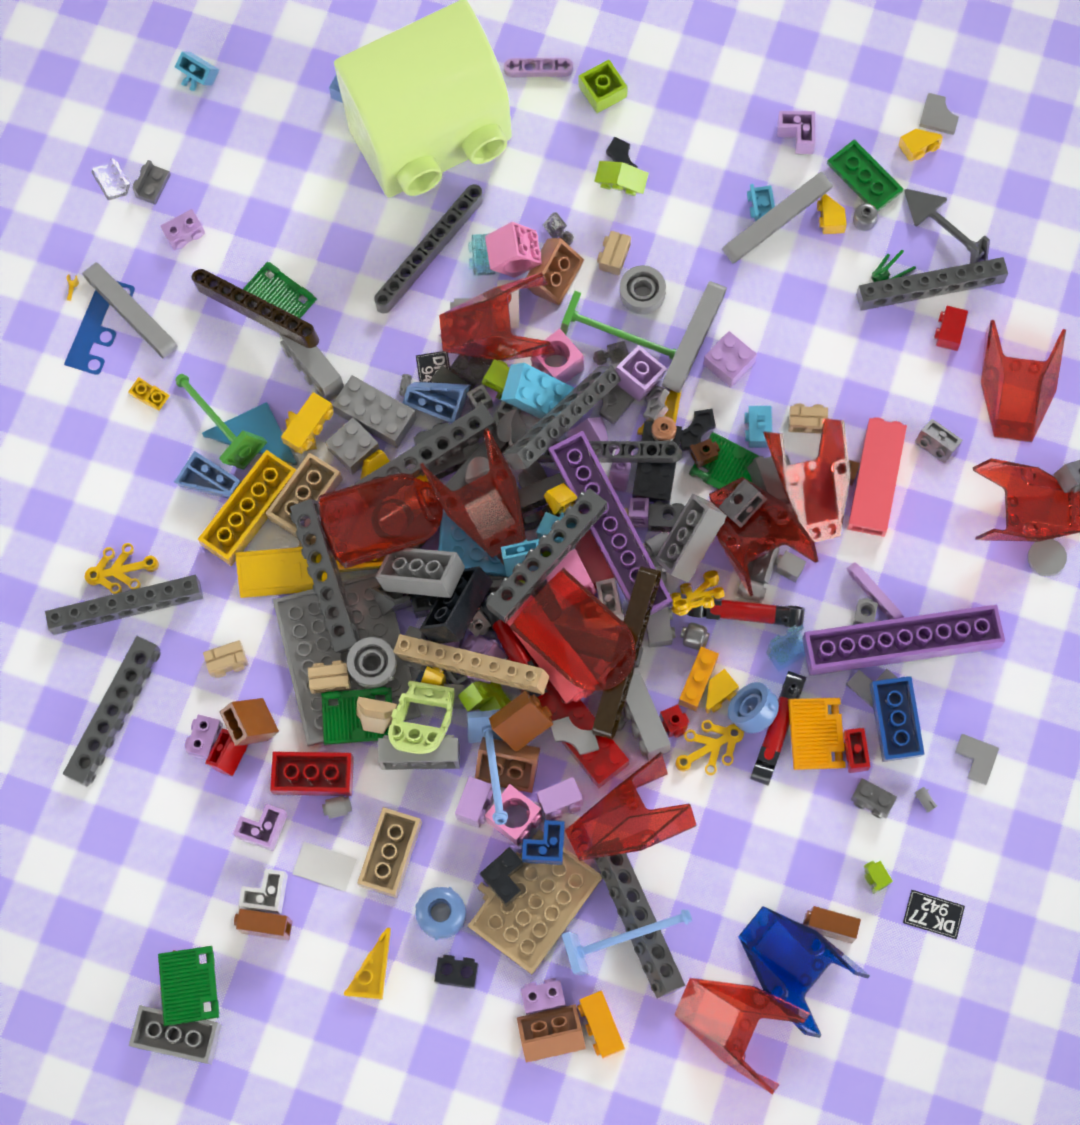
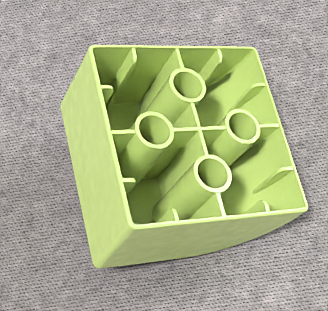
(425, 100)

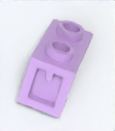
(619, 474)

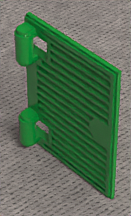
(280, 290)
(729, 466)
(341, 721)
(188, 985)

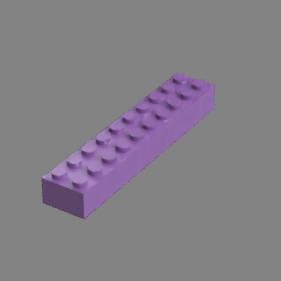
(613, 530)
(903, 639)

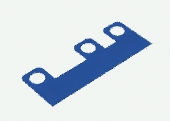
(90, 332)

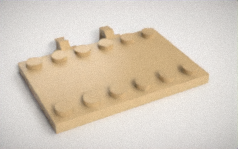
(542, 912)

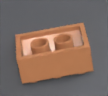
(559, 267)
(513, 767)
(551, 1033)

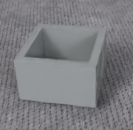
(352, 445)

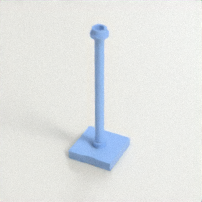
(478, 727)
(577, 952)

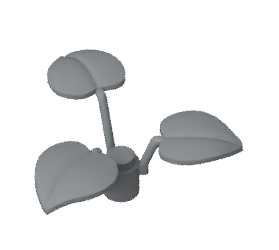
(510, 429)

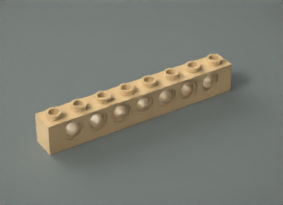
(471, 664)

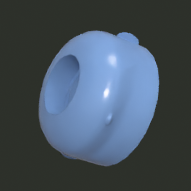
(753, 708)
(446, 928)

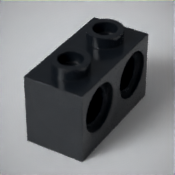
(455, 977)

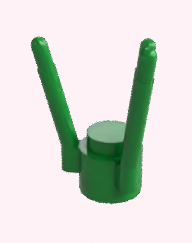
(883, 274)

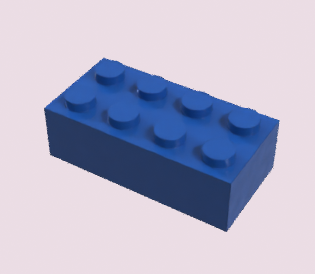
(896, 719)

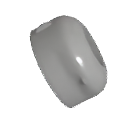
(642, 277)
(366, 648)

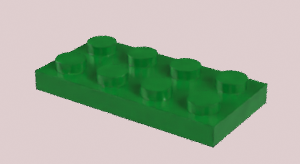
(865, 175)

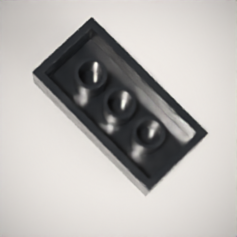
(655, 479)
(452, 616)

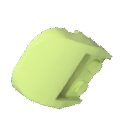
(417, 737)

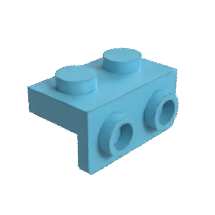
(761, 200)

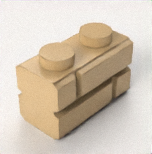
(614, 253)
(807, 419)
(225, 659)
(328, 677)

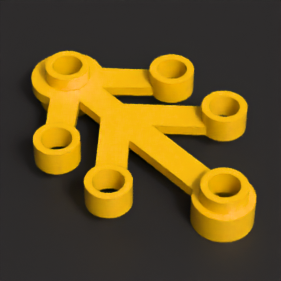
(118, 569)
(683, 606)
(711, 745)

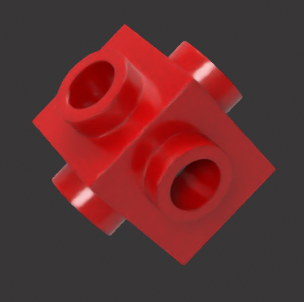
(674, 721)

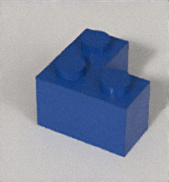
(546, 850)

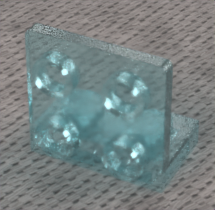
(786, 649)

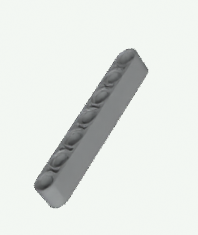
(777, 217)
(130, 310)
(694, 337)

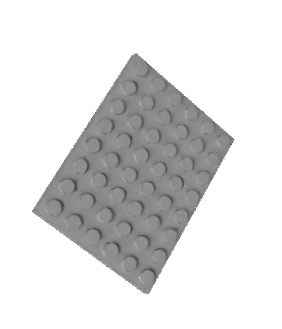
(308, 643)

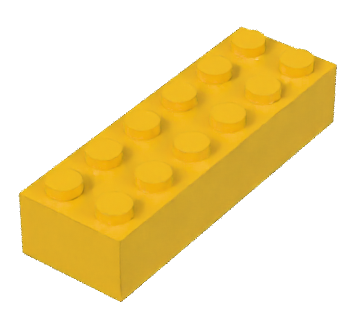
(246, 508)

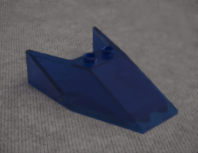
(791, 959)

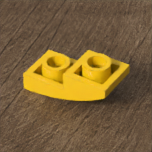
(148, 394)

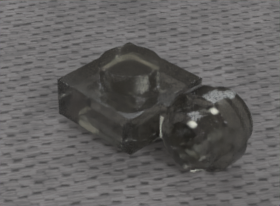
(555, 225)
(616, 352)

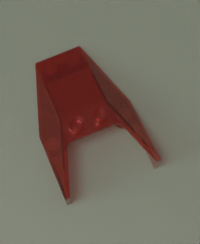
(484, 328)
(1017, 388)
(817, 486)
(1033, 503)
(486, 507)
(763, 532)
(623, 822)
(726, 1017)

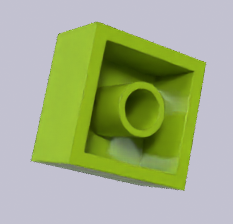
(602, 86)

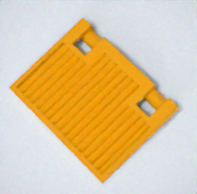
(816, 733)

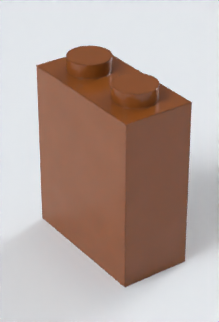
(521, 720)
(249, 721)
(263, 924)
(832, 924)

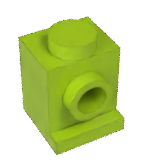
(877, 875)

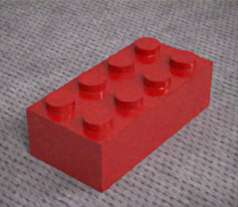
(312, 773)

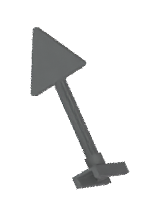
(925, 205)

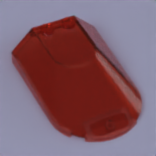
(379, 517)
(577, 634)

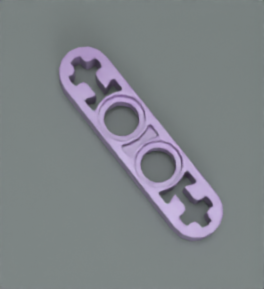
(538, 63)
(873, 591)

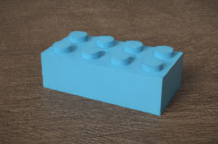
(533, 390)

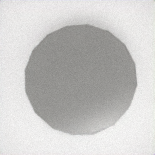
(1047, 557)

